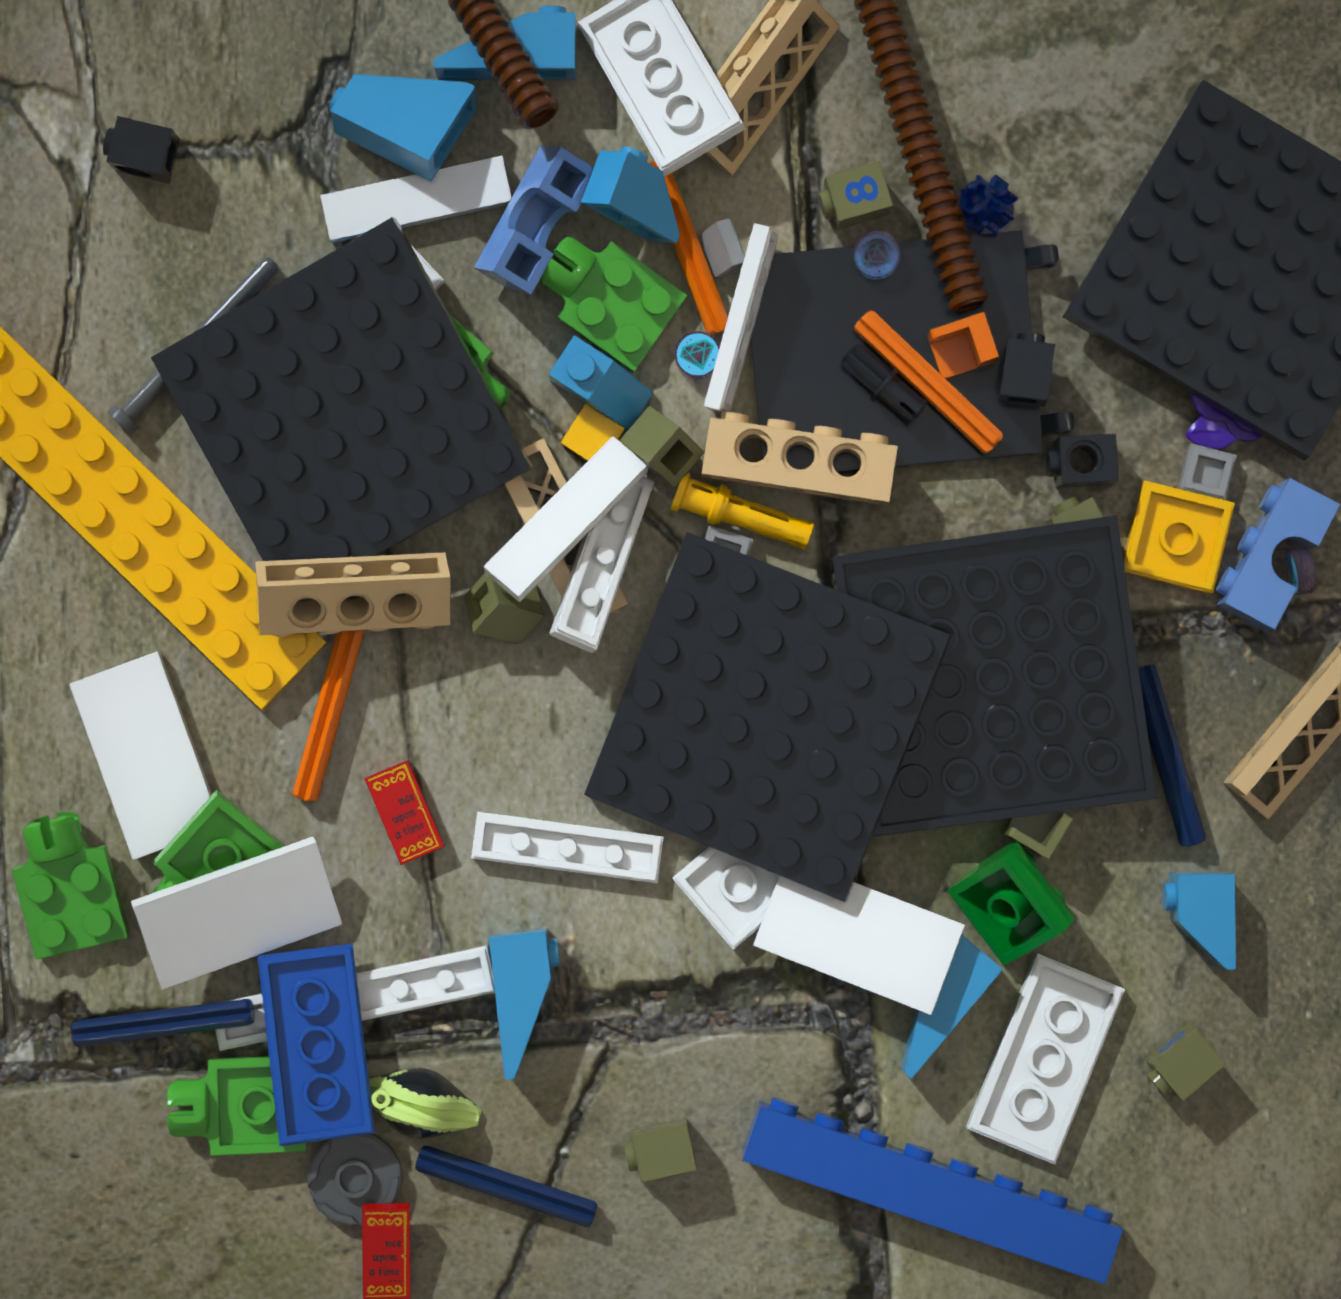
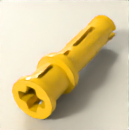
(720, 505)

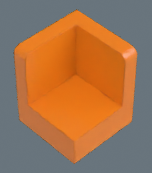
(963, 346)

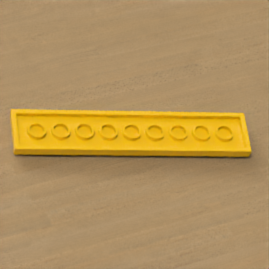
(141, 527)

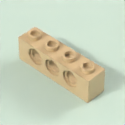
(869, 485)
(332, 580)

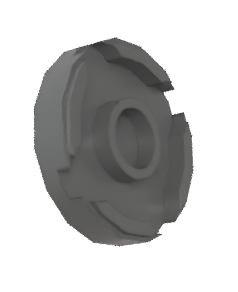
(352, 1174)

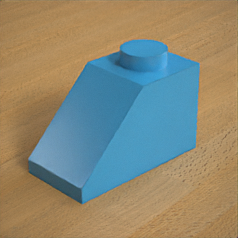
(632, 195)
(600, 383)
(1205, 912)

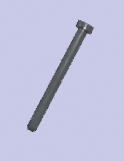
(155, 385)

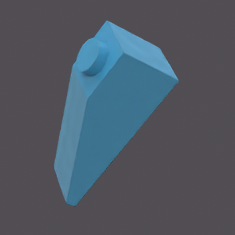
(545, 36)
(521, 978)
(964, 984)

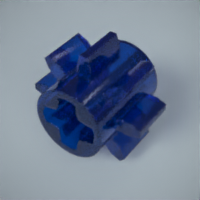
(987, 204)

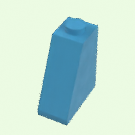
(404, 118)

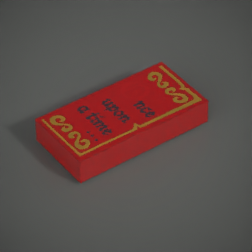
(404, 812)
(386, 1251)

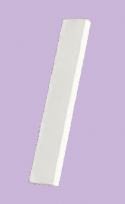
(394, 990)

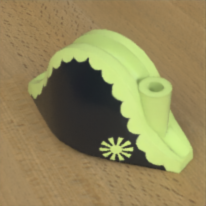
(422, 1103)

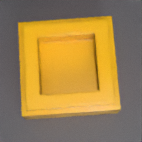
(590, 432)

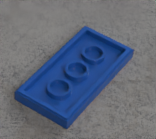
(316, 1044)

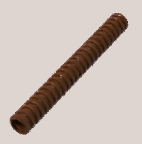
(507, 61)
(922, 153)

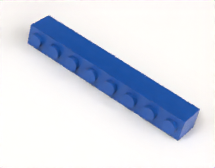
(932, 1191)

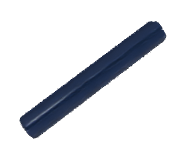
(1170, 760)
(163, 1022)
(506, 1186)

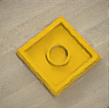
(1177, 537)

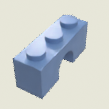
(547, 191)
(1253, 587)

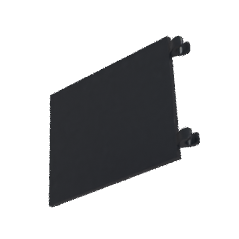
(809, 328)

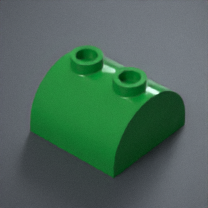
(1011, 903)

